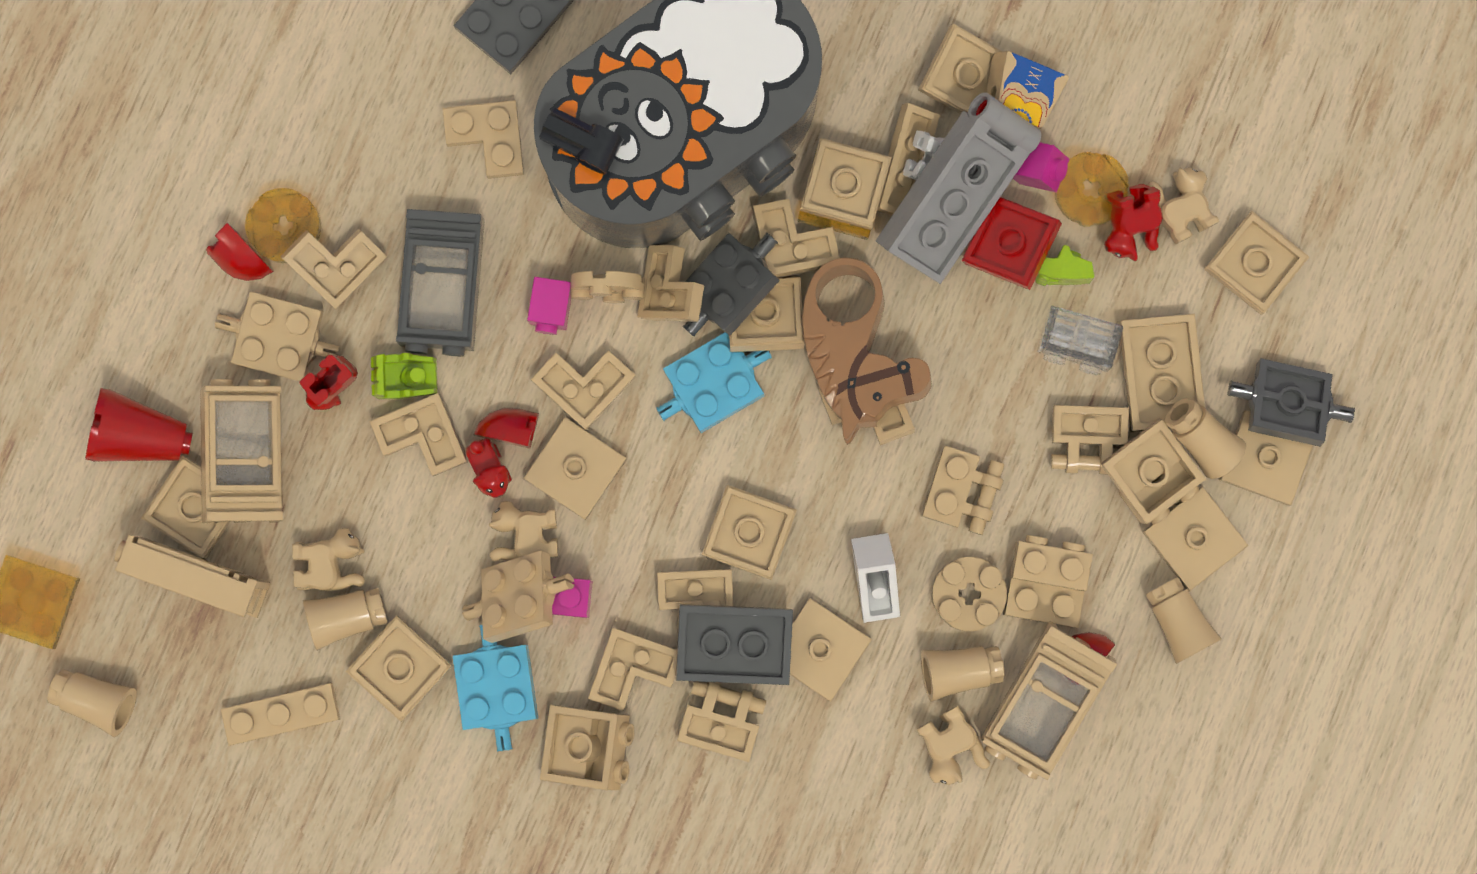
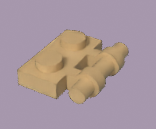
(1088, 427)
(952, 485)
(720, 732)

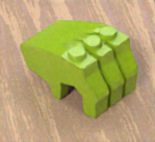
(1065, 269)
(403, 376)

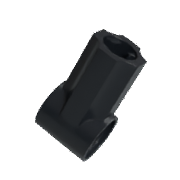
(591, 145)

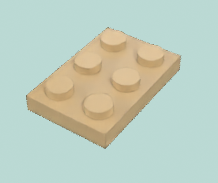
(1160, 366)

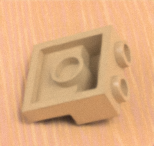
(1153, 473)
(1048, 582)
(586, 748)

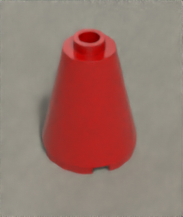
(134, 432)

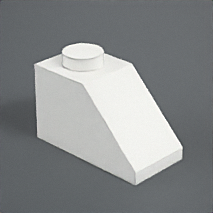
(876, 577)

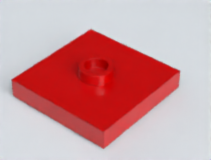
(1012, 243)

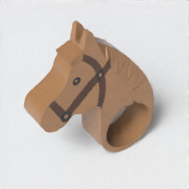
(852, 379)

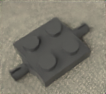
(733, 283)
(1290, 402)

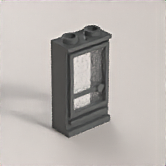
(440, 282)

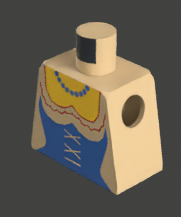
(1025, 86)

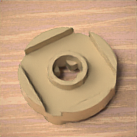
(613, 286)
(986, 580)

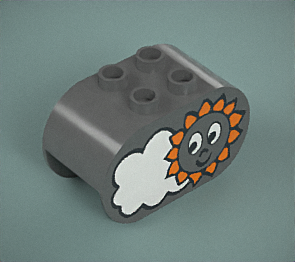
(704, 109)

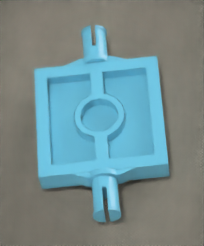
(713, 383)
(495, 689)

